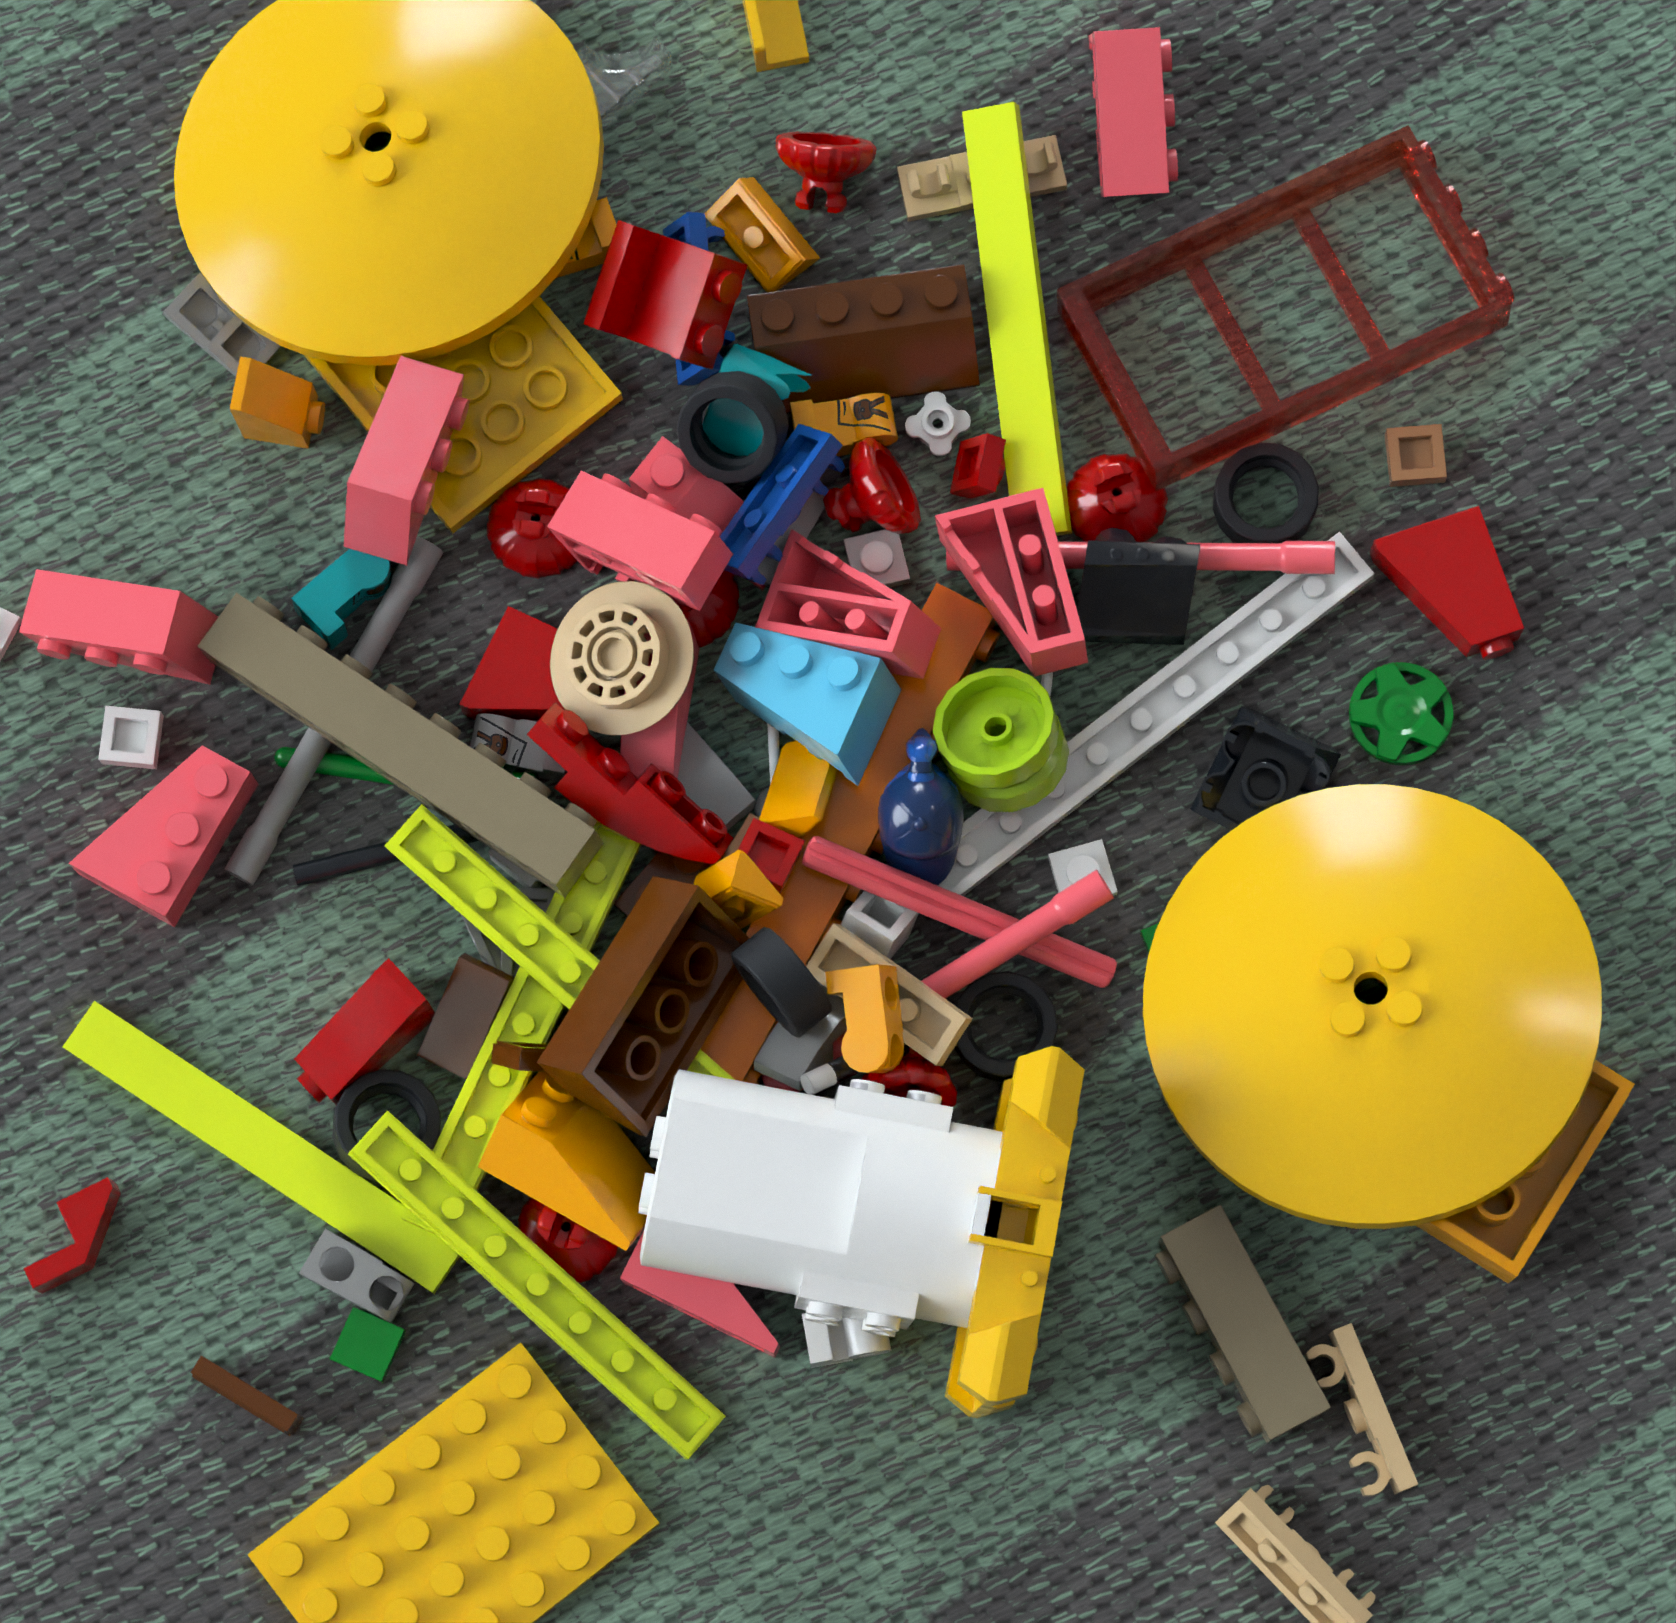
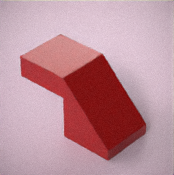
(88, 1219)

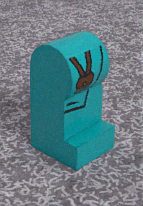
(341, 591)

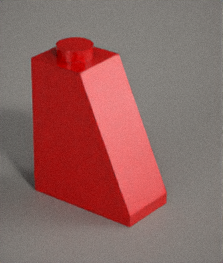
(1455, 581)
(515, 671)
(364, 1033)

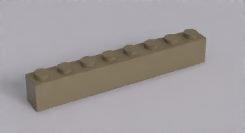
(401, 743)

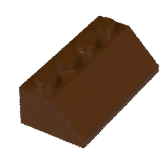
(872, 334)
(647, 1004)

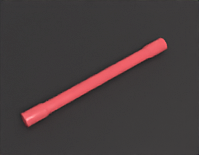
(1287, 557)
(1063, 909)

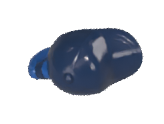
(921, 815)

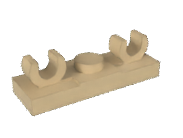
(945, 184)
(928, 1020)
(1366, 1411)
(1292, 1562)

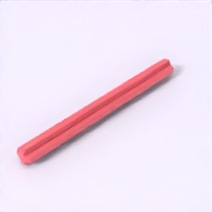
(952, 909)

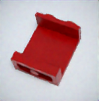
(665, 294)

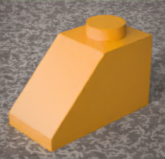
(275, 405)

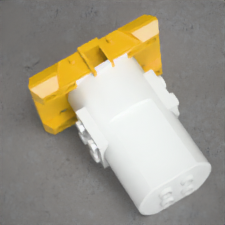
(875, 1208)

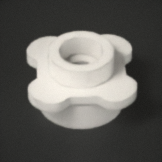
(938, 439)

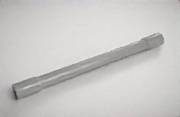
(262, 835)

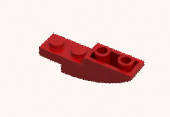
(643, 808)

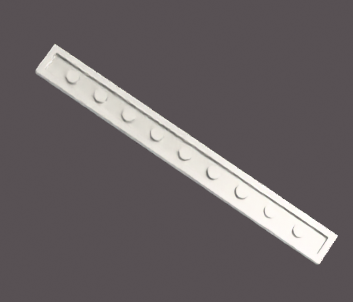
(1160, 709)

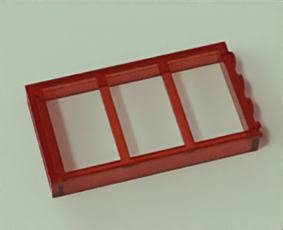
(1289, 200)

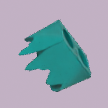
(733, 424)

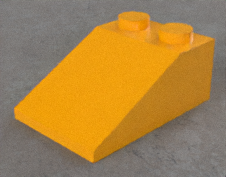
(570, 1160)

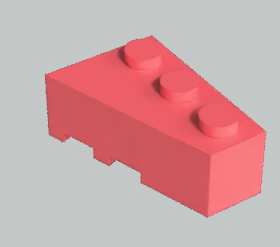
(402, 459)
(839, 606)

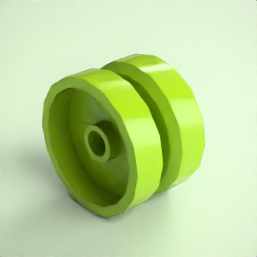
(1001, 739)

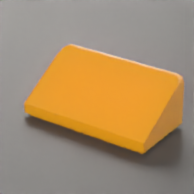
(761, 234)
(798, 790)
(739, 889)

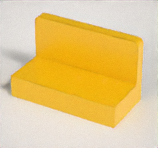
(776, 33)

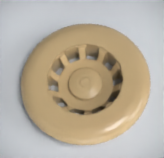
(615, 655)

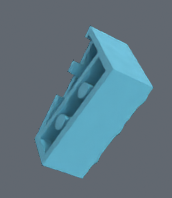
(811, 691)

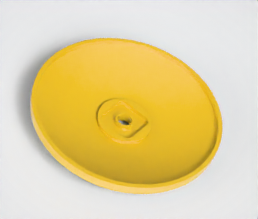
(404, 243)
(1391, 1103)

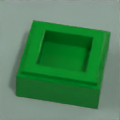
(367, 1344)

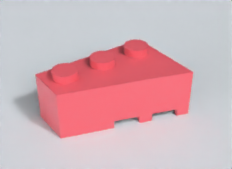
(1133, 111)
(640, 539)
(1020, 576)
(118, 624)
(170, 836)

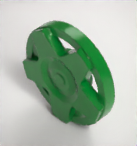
(1401, 713)

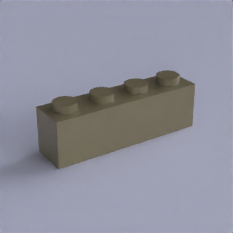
(1242, 1324)

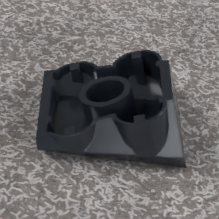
(1136, 589)
(1261, 767)

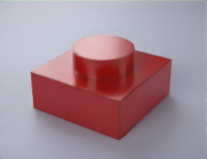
(978, 466)
(772, 851)

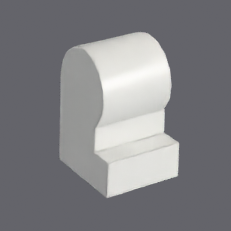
(841, 1343)

